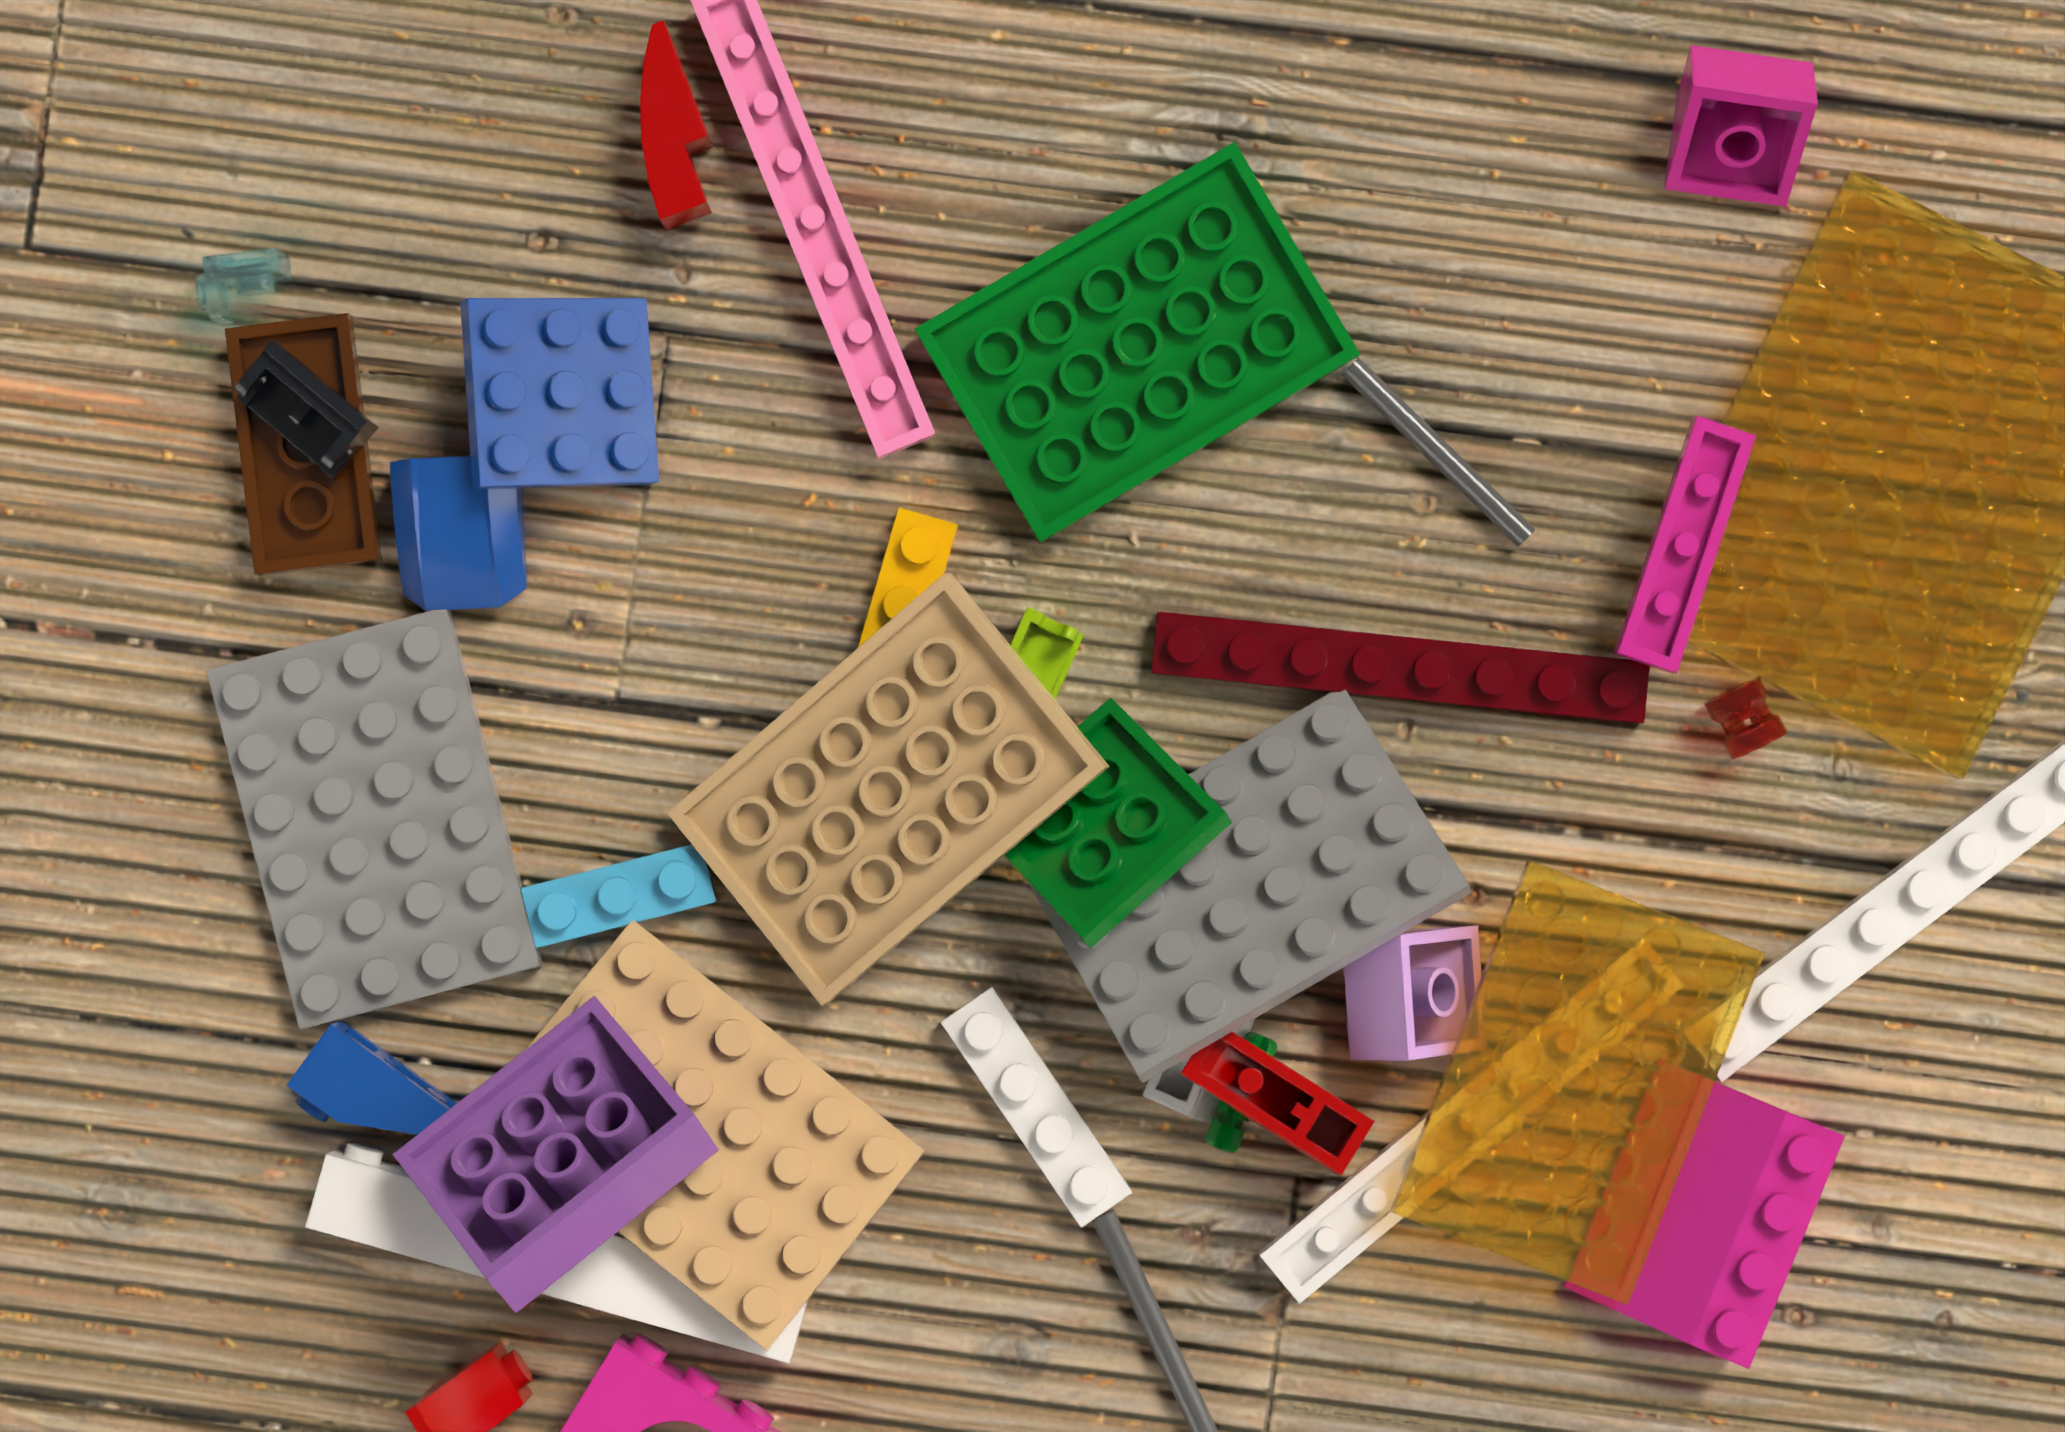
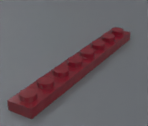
(1400, 667)

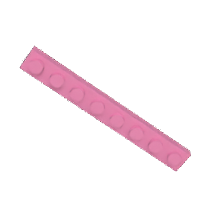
(815, 224)

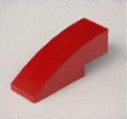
(671, 133)

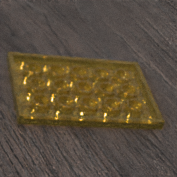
(1577, 1082)

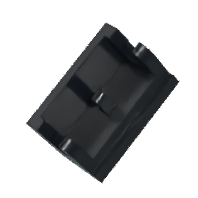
(304, 409)

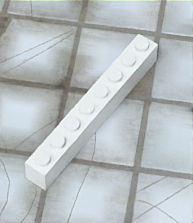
(383, 1208)

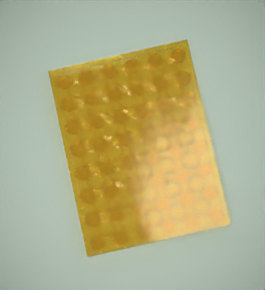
(1898, 479)

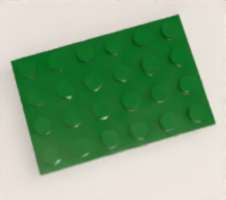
(1137, 342)

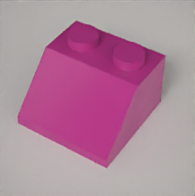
(1740, 125)

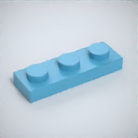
(618, 895)

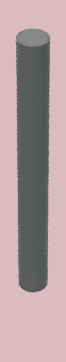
(1438, 452)
(1153, 1322)

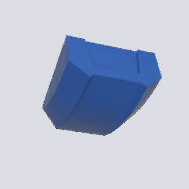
(453, 540)

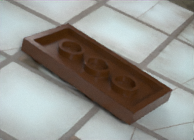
(293, 507)

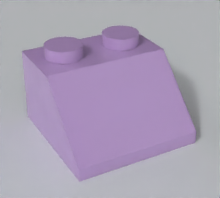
(1412, 994)

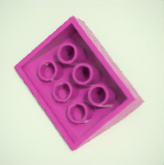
(1731, 1226)

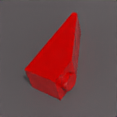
(1280, 1101)
(474, 1394)

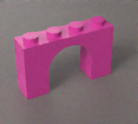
(644, 1389)

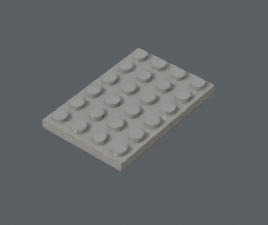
(374, 817)
(1301, 883)

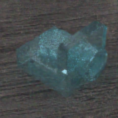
(248, 271)

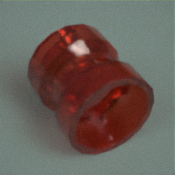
(1739, 704)

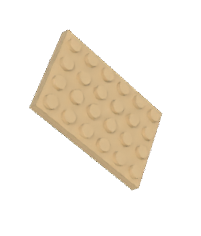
(887, 789)
(796, 1152)

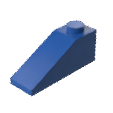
(364, 1085)

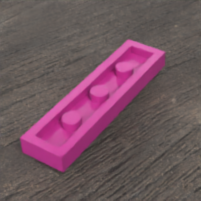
(1684, 544)

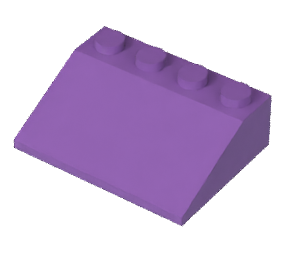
(555, 1153)

